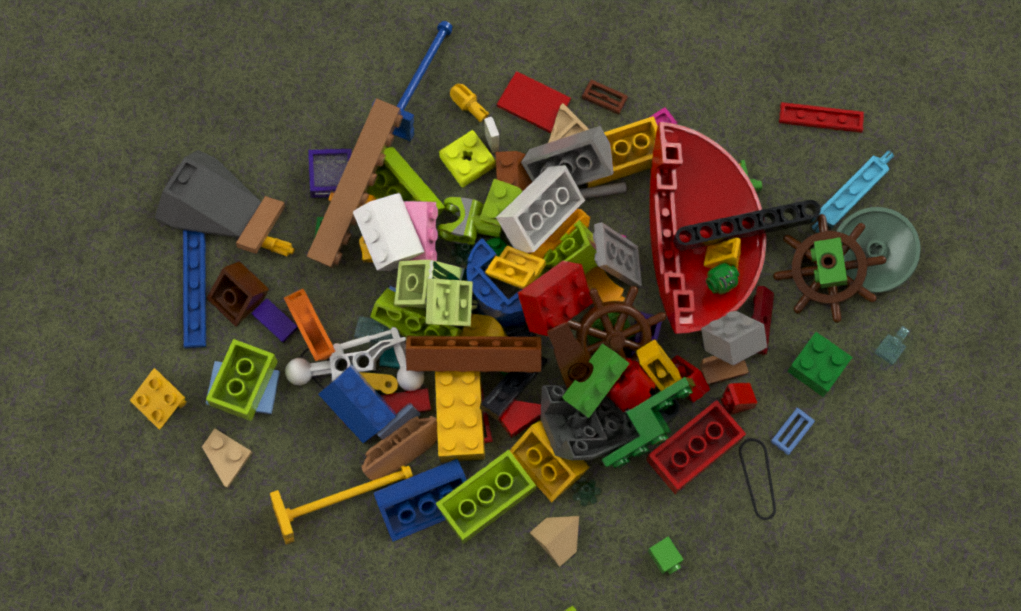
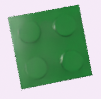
(819, 364)

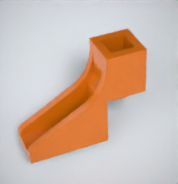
(309, 325)

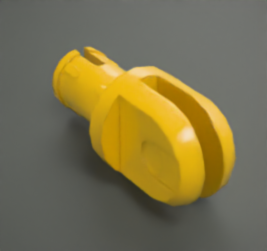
(467, 101)

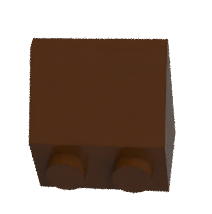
(237, 292)

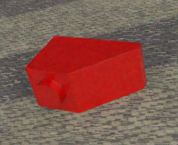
(688, 370)
(519, 417)

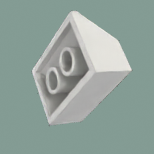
(388, 232)

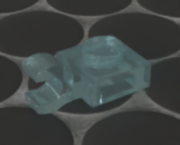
(891, 346)

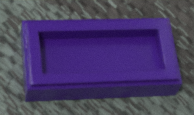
(274, 320)

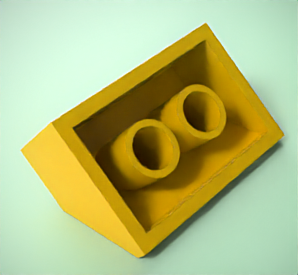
(548, 472)

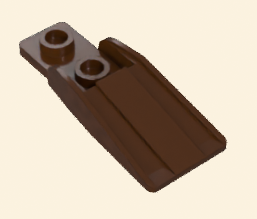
(570, 355)

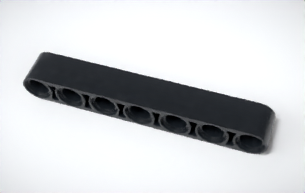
(756, 221)

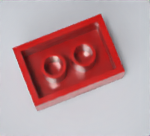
(555, 297)

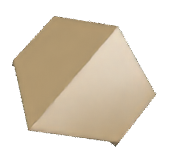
(558, 537)

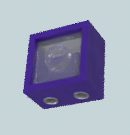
(326, 170)

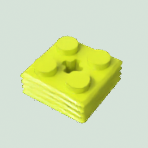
(464, 170)

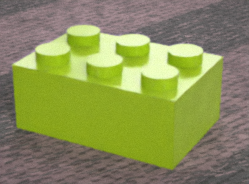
(242, 380)

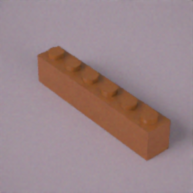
(473, 353)

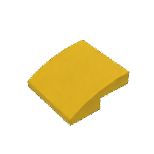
(516, 267)

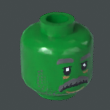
(722, 278)

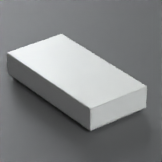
(491, 134)

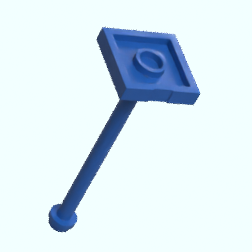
(406, 128)

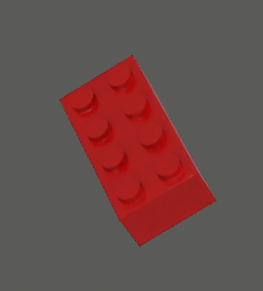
(695, 447)

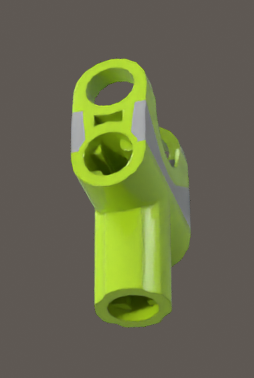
(468, 224)

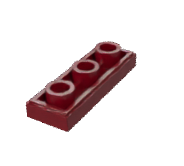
(763, 308)

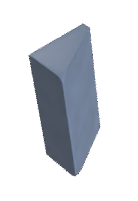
(401, 418)

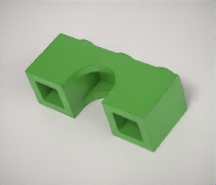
(606, 370)

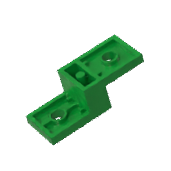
(649, 423)

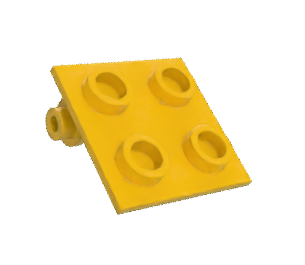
(157, 398)

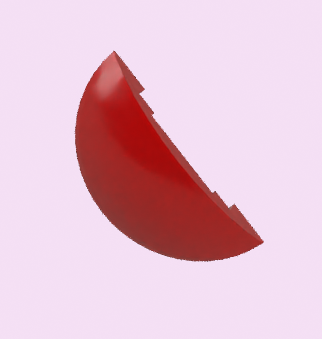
(690, 185)

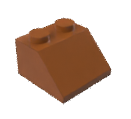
(510, 169)

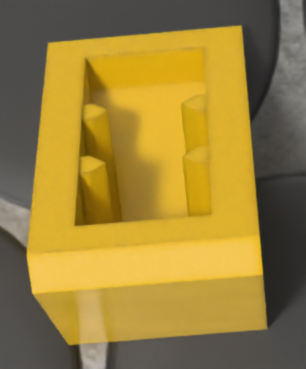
(723, 252)

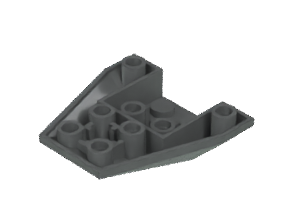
(206, 198)
(580, 437)

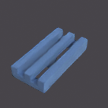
(781, 445)

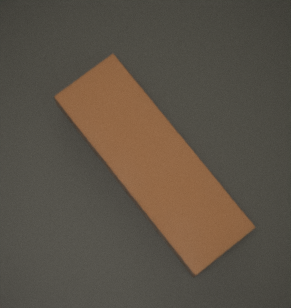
(260, 225)

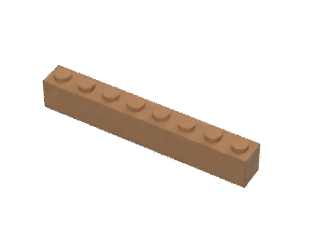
(354, 183)

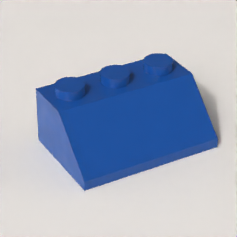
(357, 404)

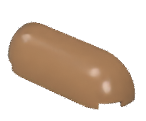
(400, 447)

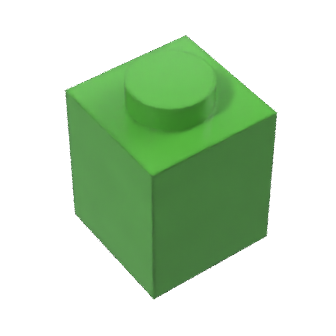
(666, 556)

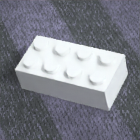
(540, 209)

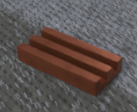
(605, 105)

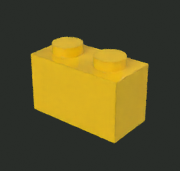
(658, 365)

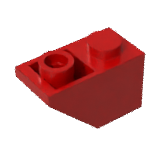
(738, 398)

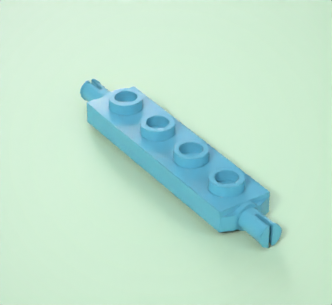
(855, 189)

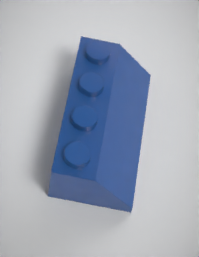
(412, 502)

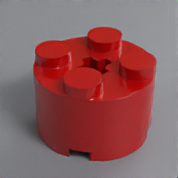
(631, 387)

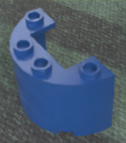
(488, 296)

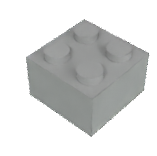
(734, 337)

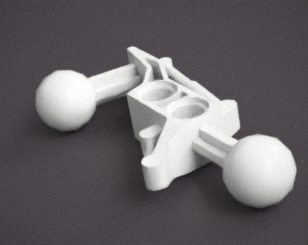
(300, 370)

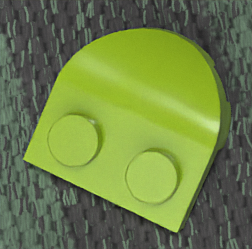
(498, 198)

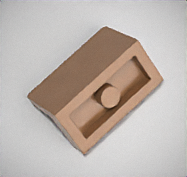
(717, 370)

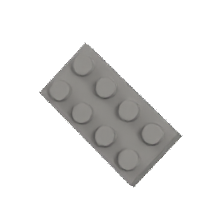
(617, 255)

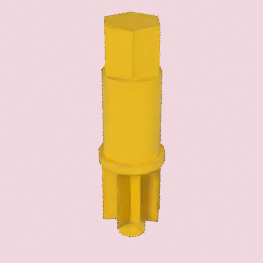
(278, 246)

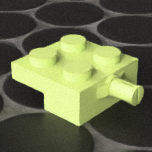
(449, 302)

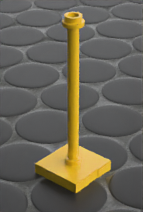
(285, 516)

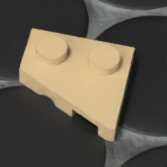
(566, 125)
(225, 456)

